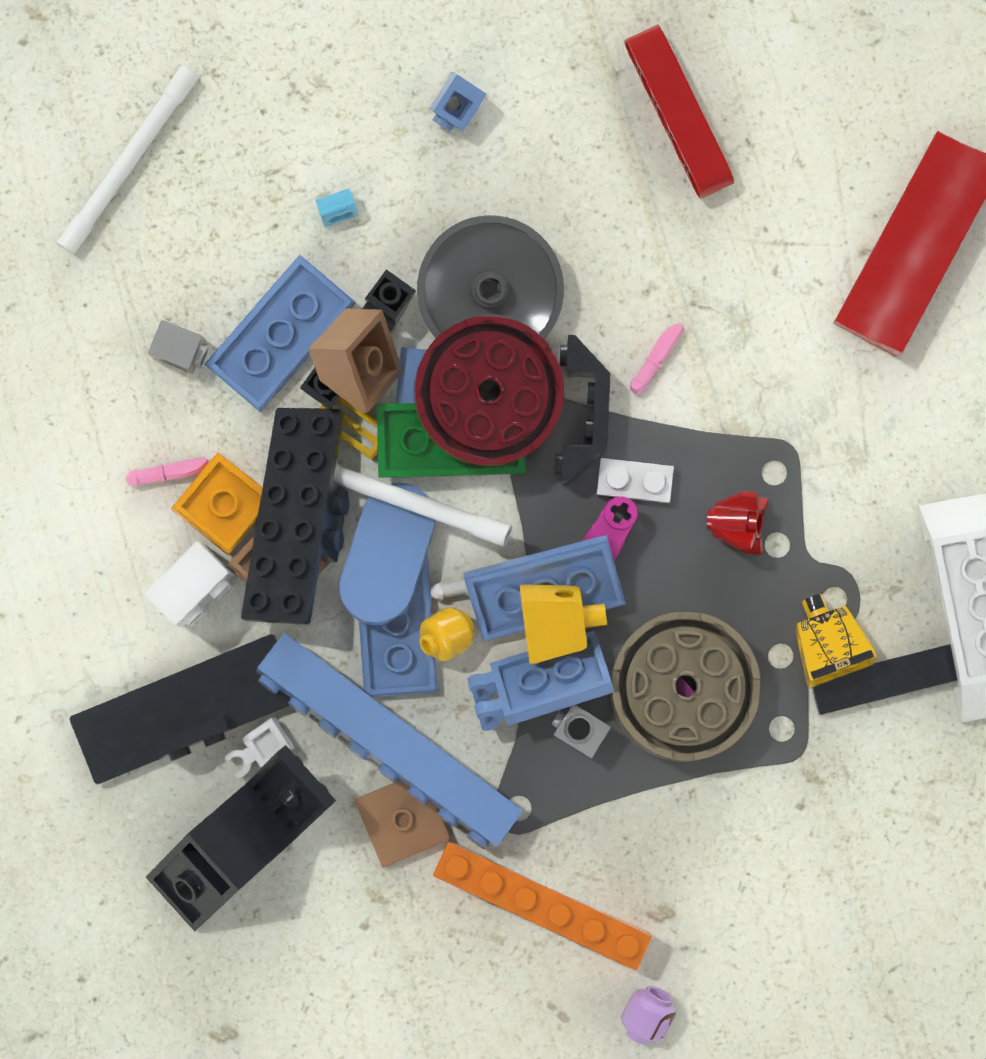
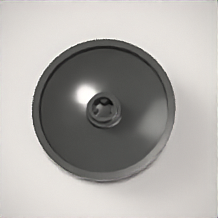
(488, 270)

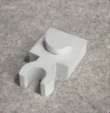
(261, 746)

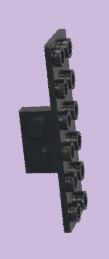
(297, 516)
(177, 712)

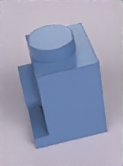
(469, 101)

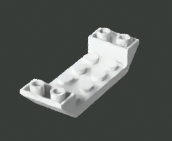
(959, 555)

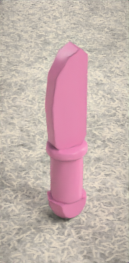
(657, 356)
(169, 471)

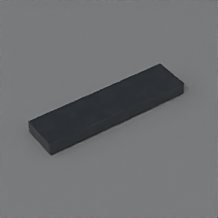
(887, 679)

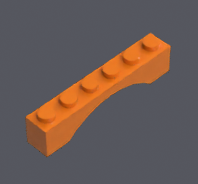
(542, 905)

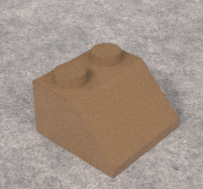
(357, 357)

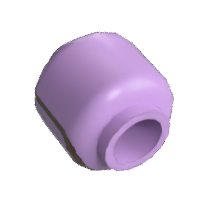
(648, 1015)

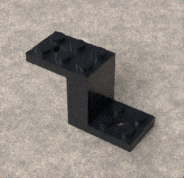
(240, 838)

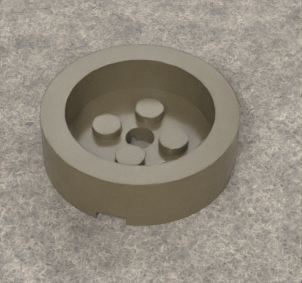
(646, 692)

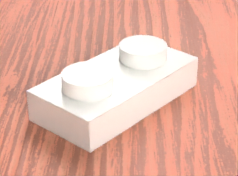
(635, 480)

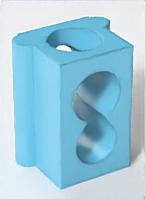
(337, 207)

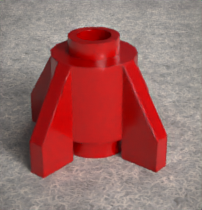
(739, 521)

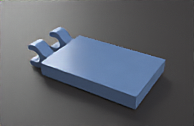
(540, 687)

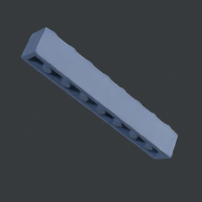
(388, 741)

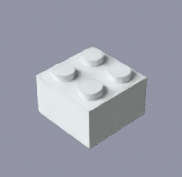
(191, 585)

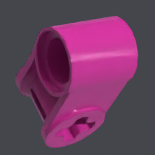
(615, 532)

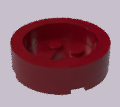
(450, 400)

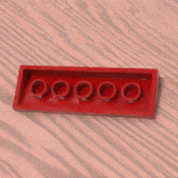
(916, 245)

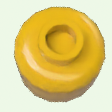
(446, 634)

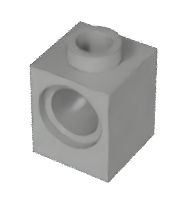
(178, 347)
(596, 734)

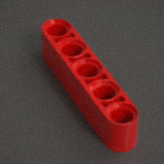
(679, 111)

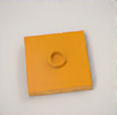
(220, 503)

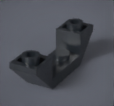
(388, 295)
(582, 363)

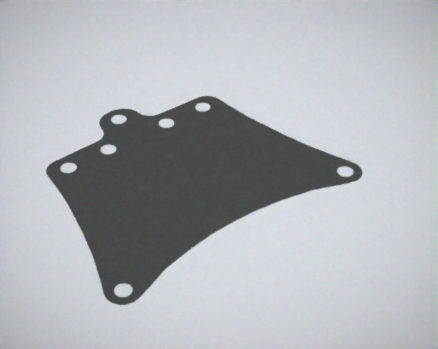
(664, 569)

